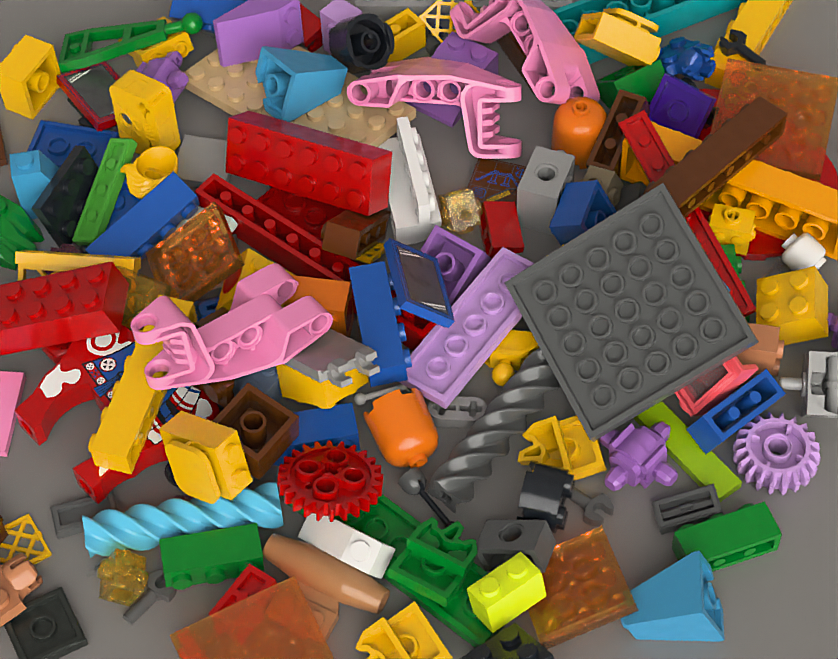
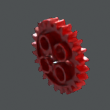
(330, 481)

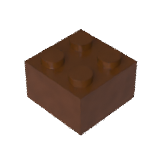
(262, 427)

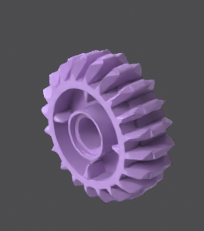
(784, 471)

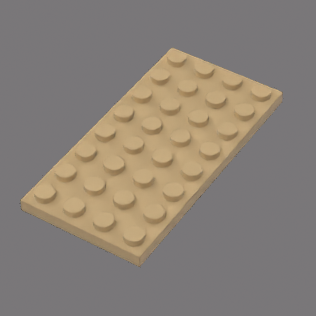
(238, 91)

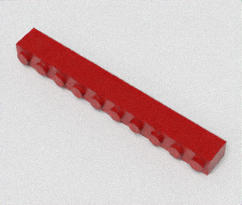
(291, 245)

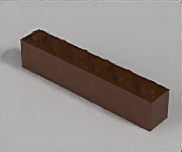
(723, 154)

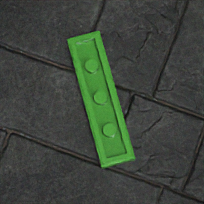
(104, 191)

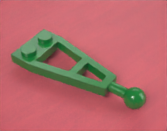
(77, 46)

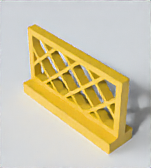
(64, 261)

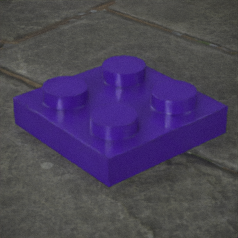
(680, 106)

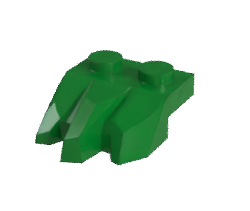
(16, 232)
(435, 561)

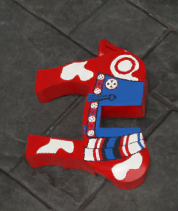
(88, 372)

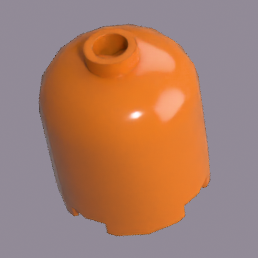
(577, 127)
(403, 428)

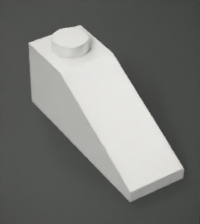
(347, 544)

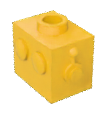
(733, 226)

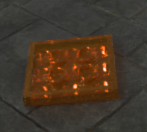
(196, 255)
(581, 590)

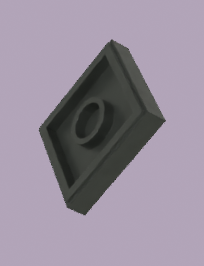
(46, 628)

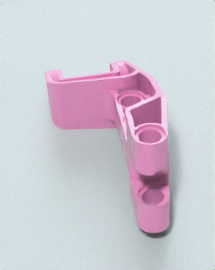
(550, 49)
(477, 96)
(241, 342)

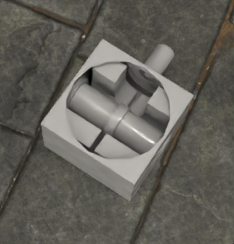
(542, 187)
(817, 384)

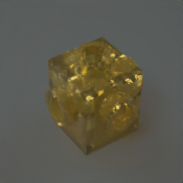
(460, 210)
(122, 577)

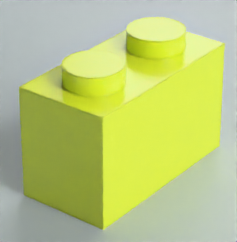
(506, 592)

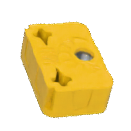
(144, 111)

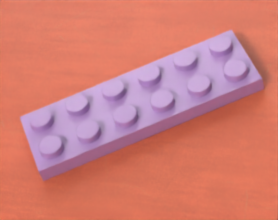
(482, 320)

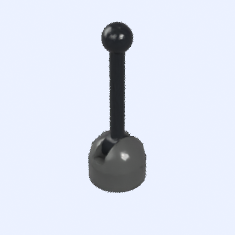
(414, 483)

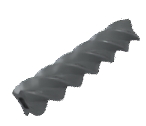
(491, 432)

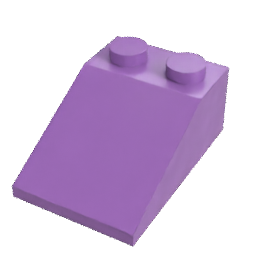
(257, 24)
(459, 50)
(457, 260)

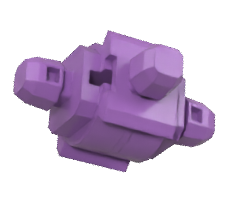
(167, 72)
(638, 456)

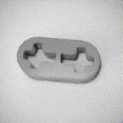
(458, 412)

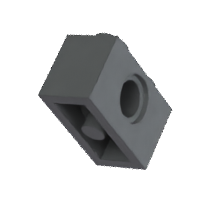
(506, 538)

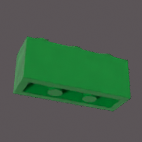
(730, 537)
(210, 555)

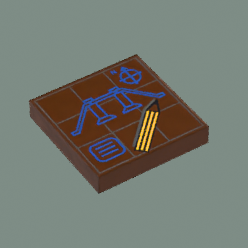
(496, 180)

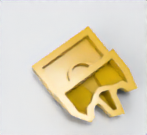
(563, 446)
(403, 637)

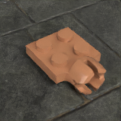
(16, 582)

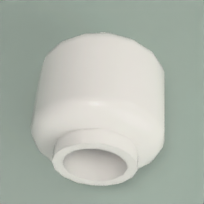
(803, 252)

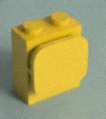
(620, 36)
(205, 457)

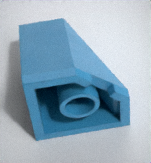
(297, 81)
(31, 175)
(678, 604)

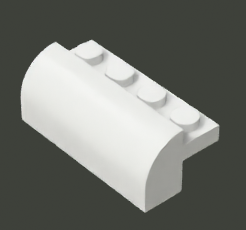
(410, 189)

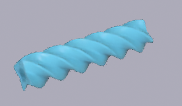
(145, 524)

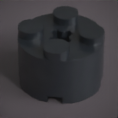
(361, 43)
(545, 494)

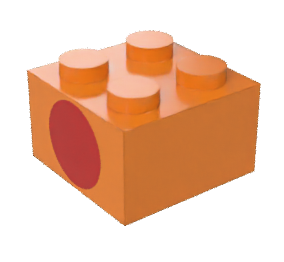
(332, 295)

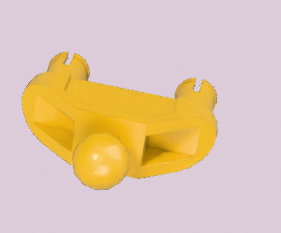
(510, 355)

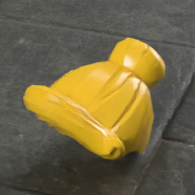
(150, 170)

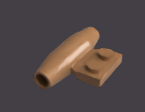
(325, 580)

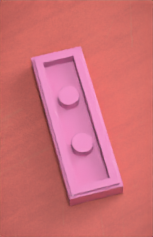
(10, 397)

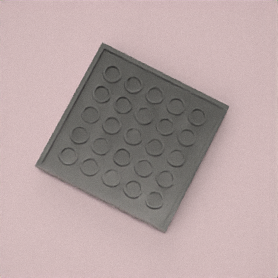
(630, 312)

